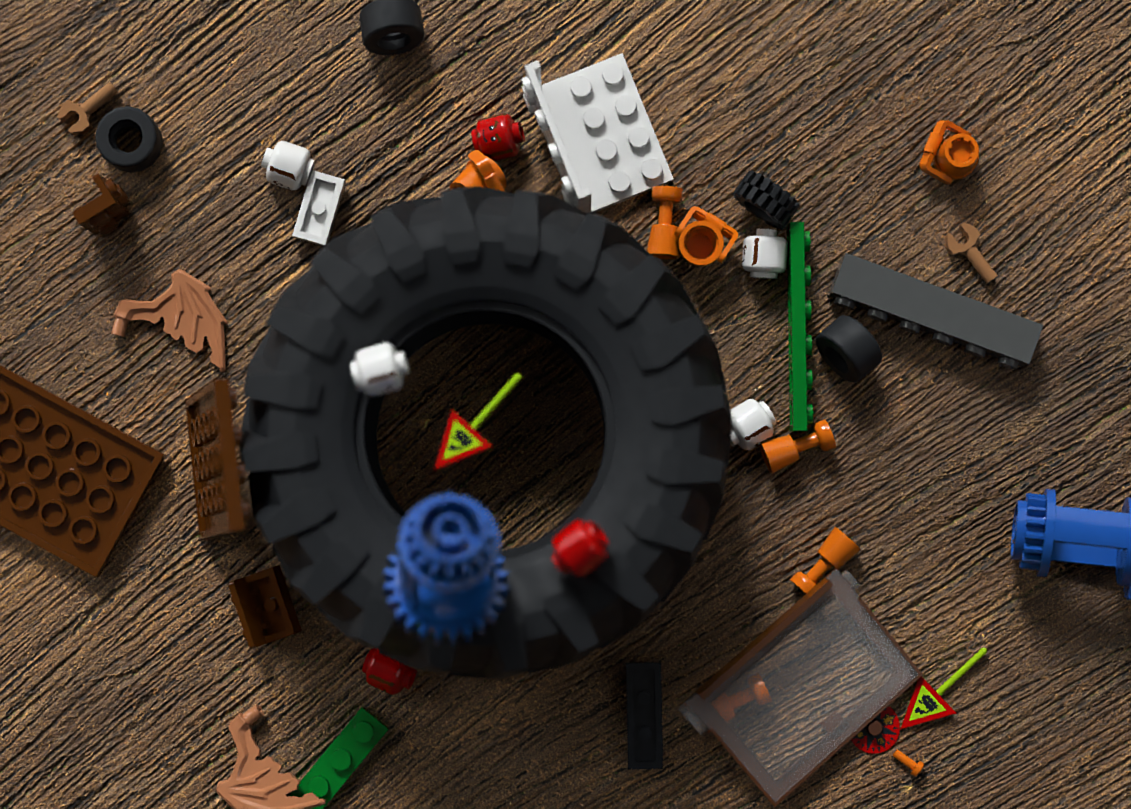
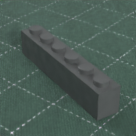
(935, 311)

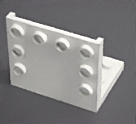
(597, 133)

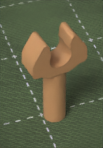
(85, 109)
(970, 250)

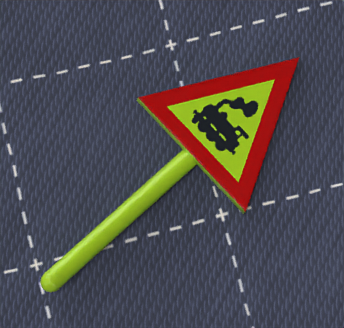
(461, 438)
(927, 703)

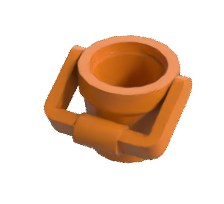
(952, 156)
(480, 172)
(702, 240)

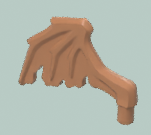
(186, 313)
(259, 782)

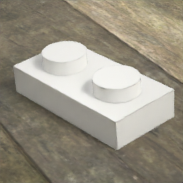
(319, 208)

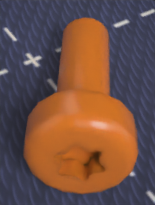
(915, 767)

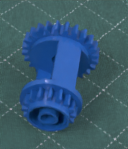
(1071, 536)
(446, 569)

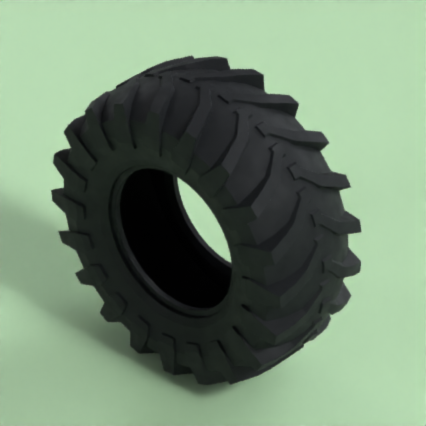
(457, 266)

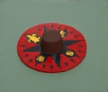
(879, 733)

